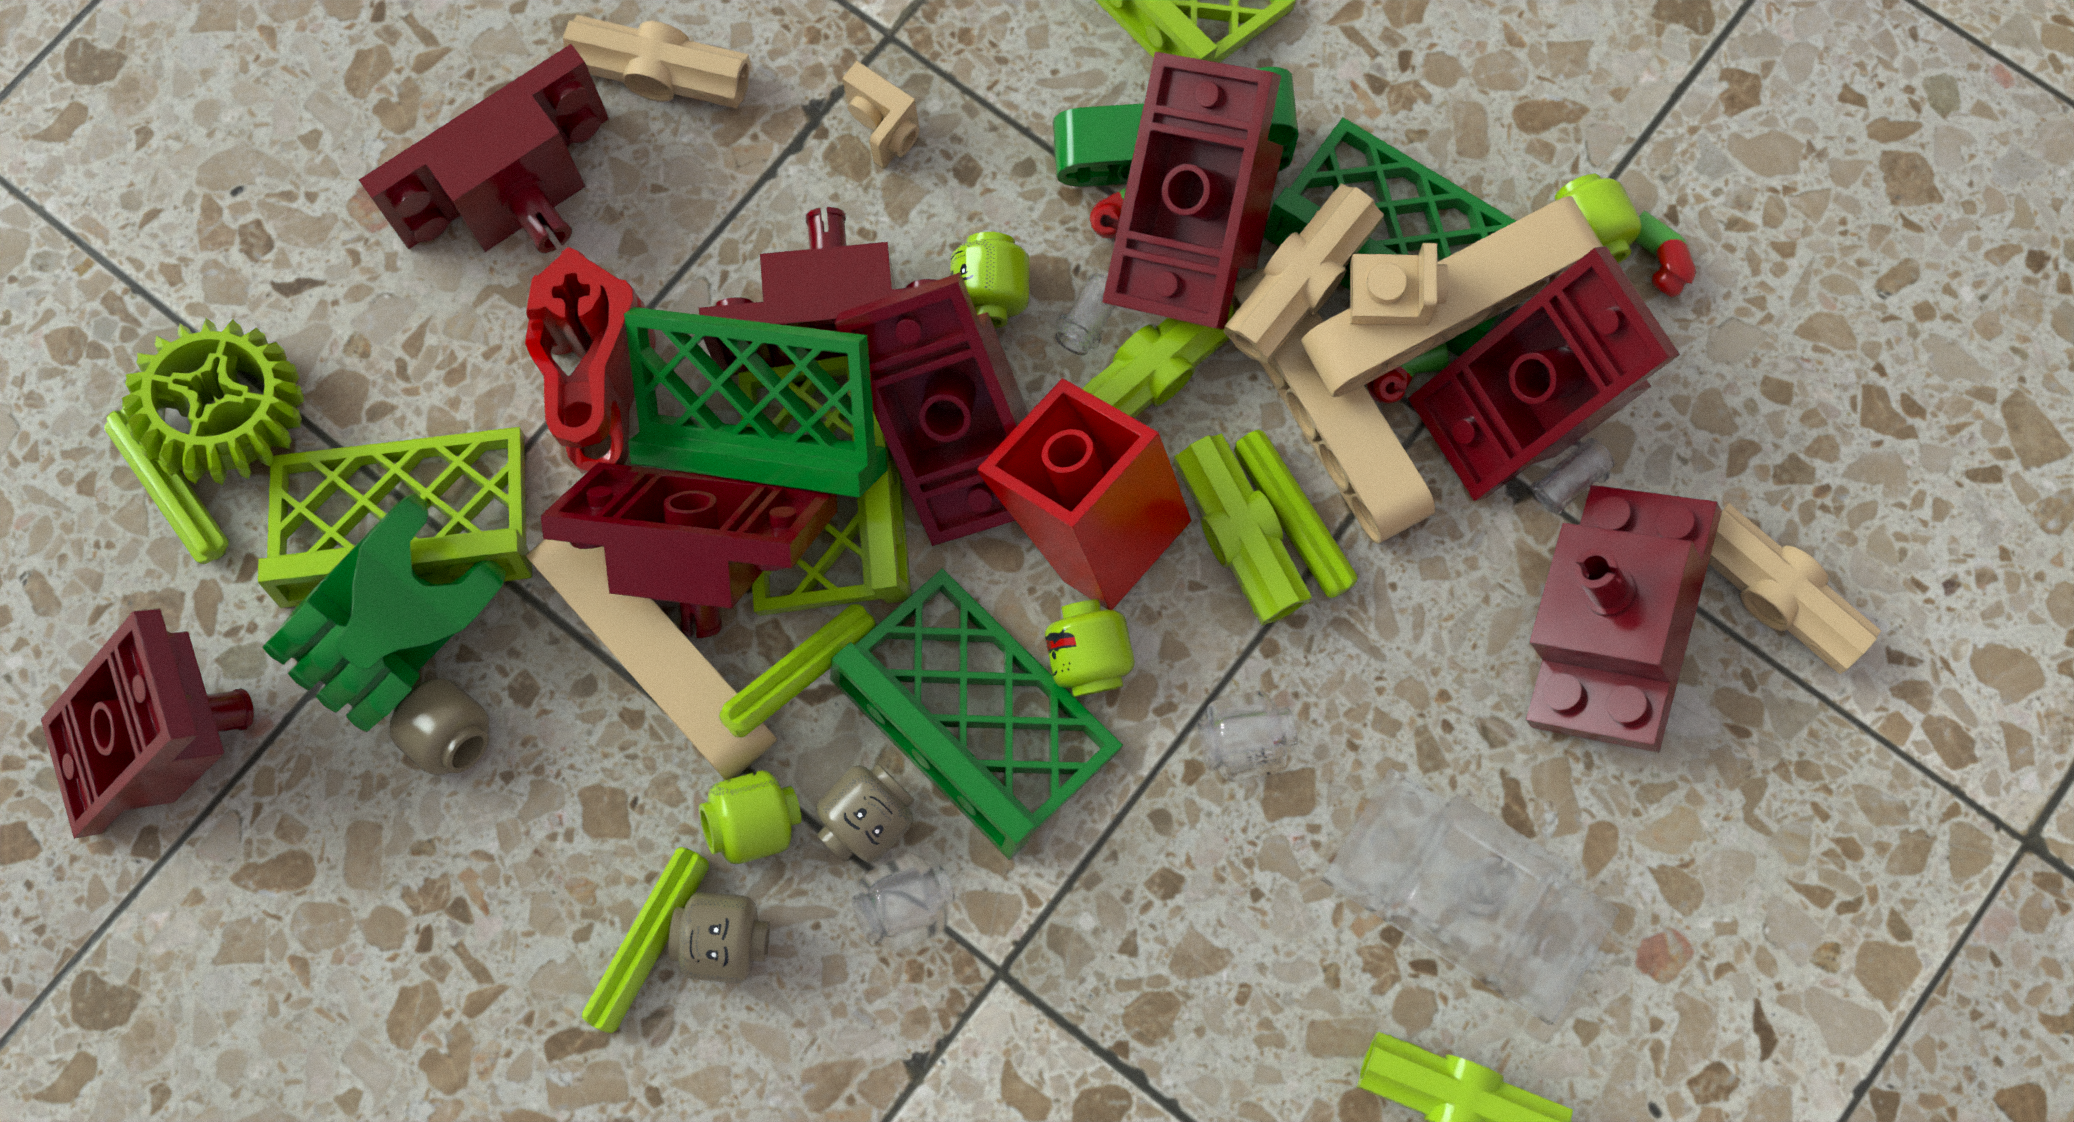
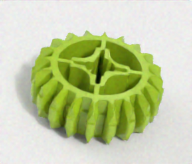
(195, 373)

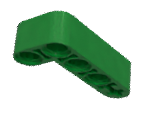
(1099, 141)

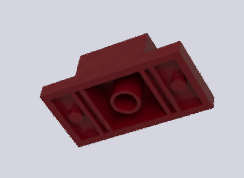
(497, 162)
(1195, 190)
(810, 287)
(1544, 375)
(940, 400)
(687, 534)
(1620, 615)
(137, 725)

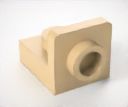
(882, 108)
(1397, 287)

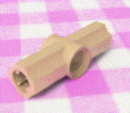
(660, 61)
(1303, 273)
(1789, 592)

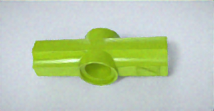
(1155, 364)
(1242, 529)
(1449, 1086)

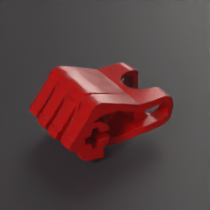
(597, 396)

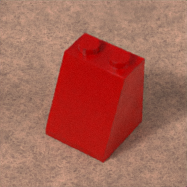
(1089, 491)

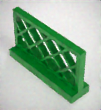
(1293, 212)
(759, 451)
(935, 749)

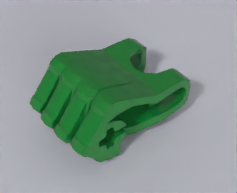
(377, 620)

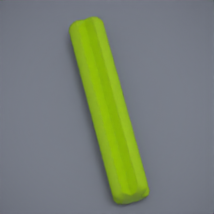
(171, 495)
(1296, 514)
(794, 671)
(644, 941)

